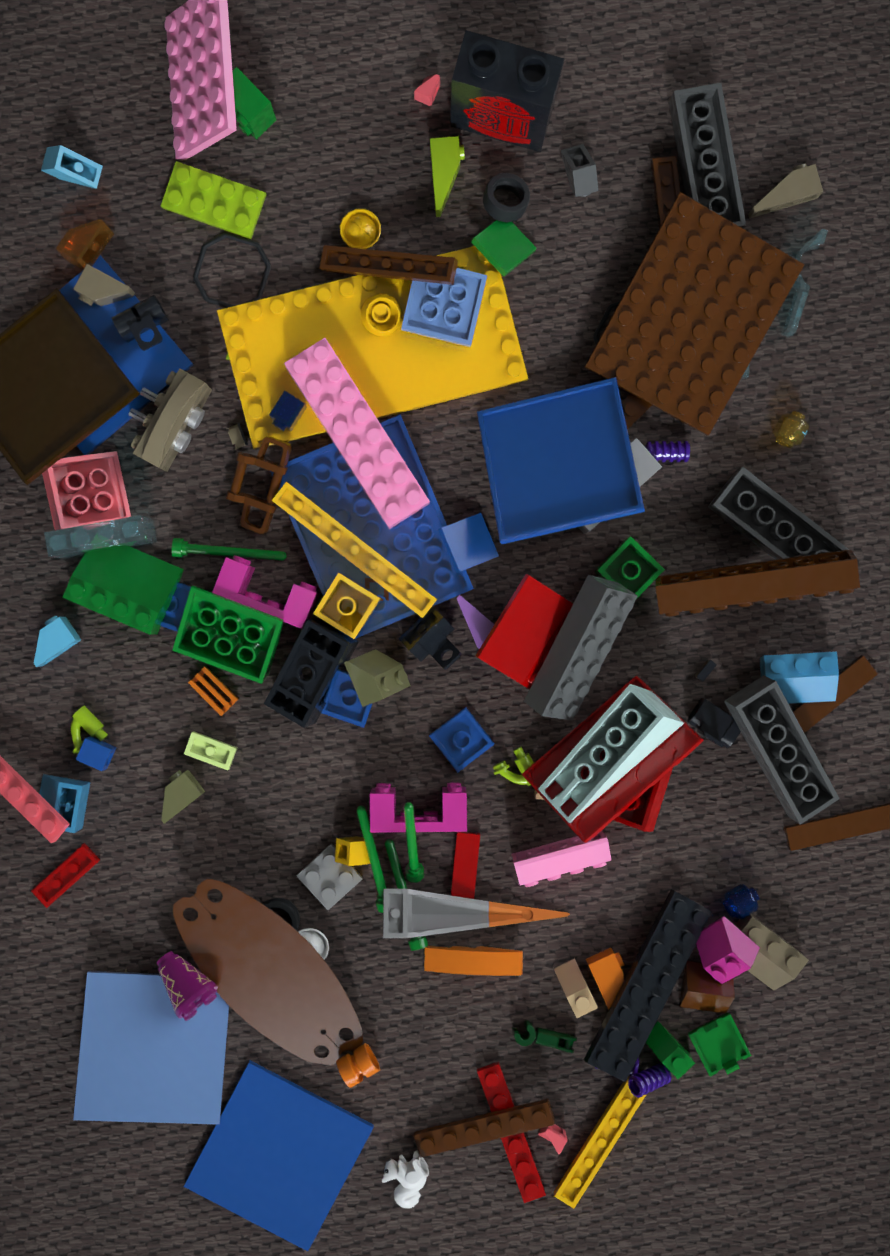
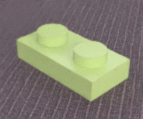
(210, 750)

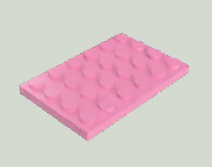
(200, 75)

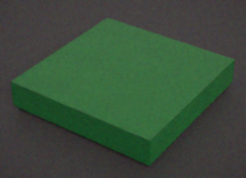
(504, 246)

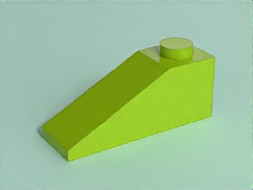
(445, 166)

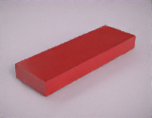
(465, 864)
(65, 875)

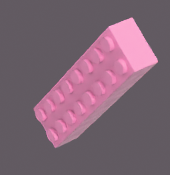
(357, 433)

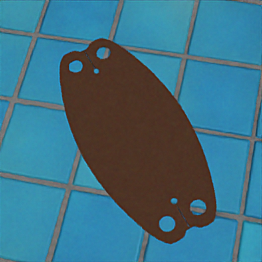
(268, 972)

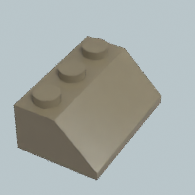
(776, 959)

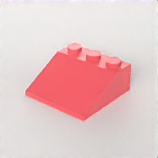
(86, 490)

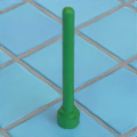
(182, 547)
(373, 855)
(414, 869)
(417, 942)

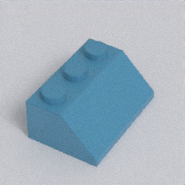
(803, 675)

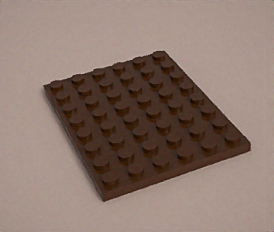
(694, 314)

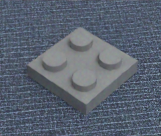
(329, 879)

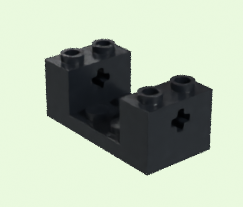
(321, 650)

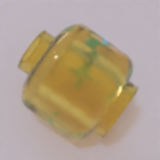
(791, 429)

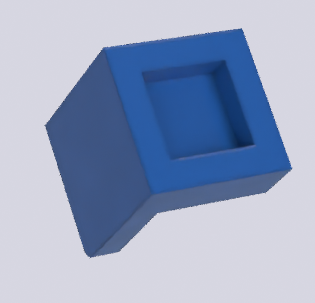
(96, 753)

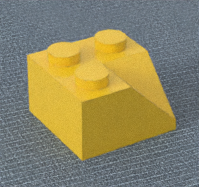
(346, 605)

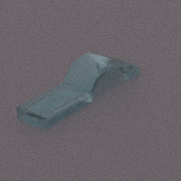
(801, 288)

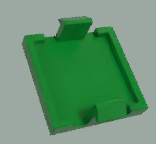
(719, 1045)

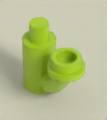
(86, 720)
(523, 762)

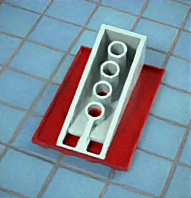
(612, 758)

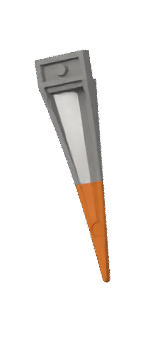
(422, 913)

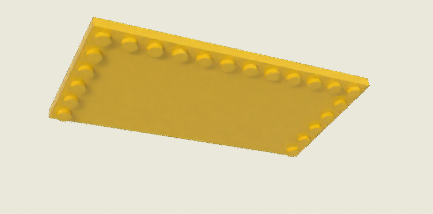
(389, 371)

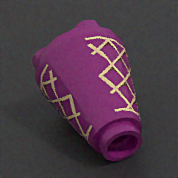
(185, 985)

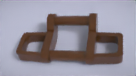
(249, 500)

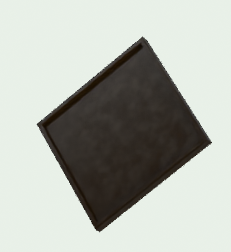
(54, 386)

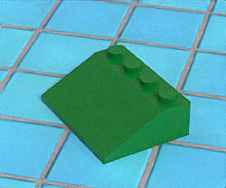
(125, 586)
(228, 635)

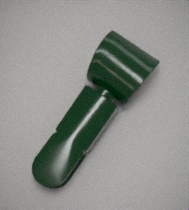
(544, 1037)

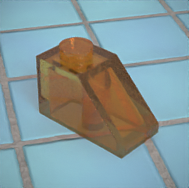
(85, 243)

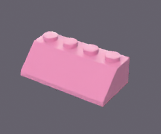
(559, 858)

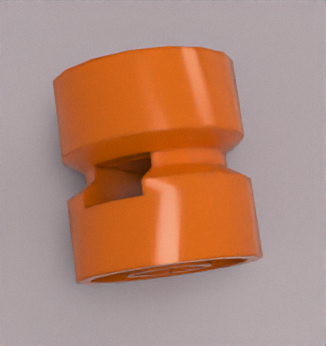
(360, 1064)

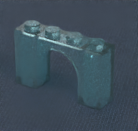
(77, 540)

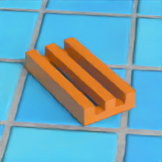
(199, 676)

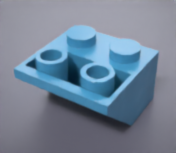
(67, 798)

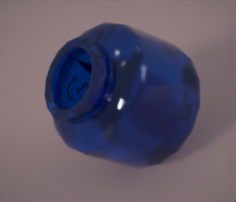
(741, 901)

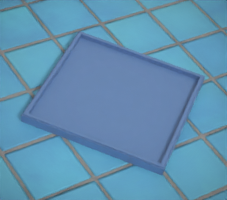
(145, 1060)

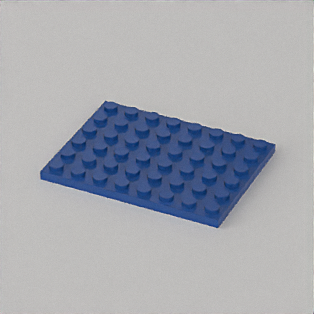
(410, 546)

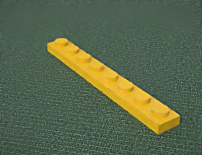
(354, 549)

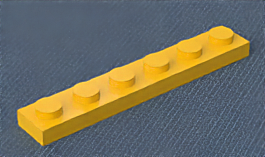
(598, 1146)

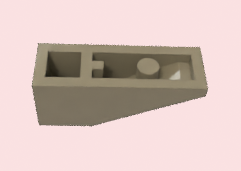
(796, 188)

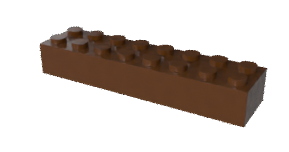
(758, 582)

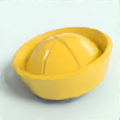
(360, 228)
(381, 314)

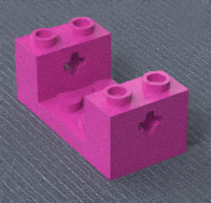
(234, 581)
(384, 817)

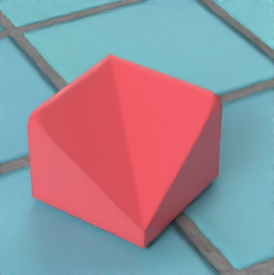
(428, 90)
(555, 1135)

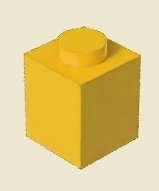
(351, 851)

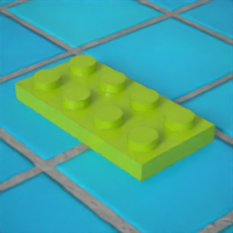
(213, 200)

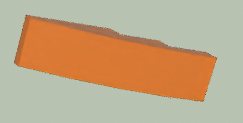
(474, 961)

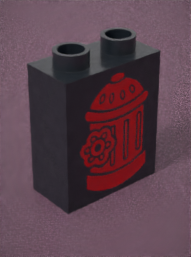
(504, 90)

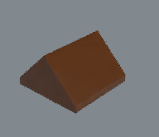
(703, 991)

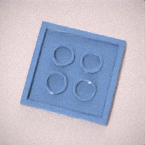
(445, 309)

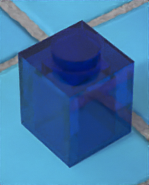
(287, 412)

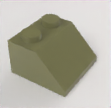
(376, 676)

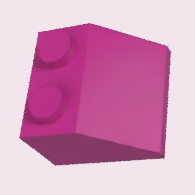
(725, 950)

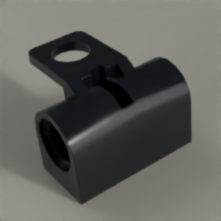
(139, 319)
(429, 636)
(714, 723)

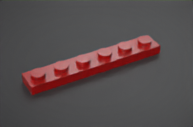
(514, 1145)

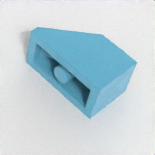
(71, 166)
(54, 640)

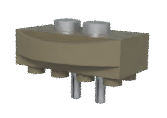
(175, 416)

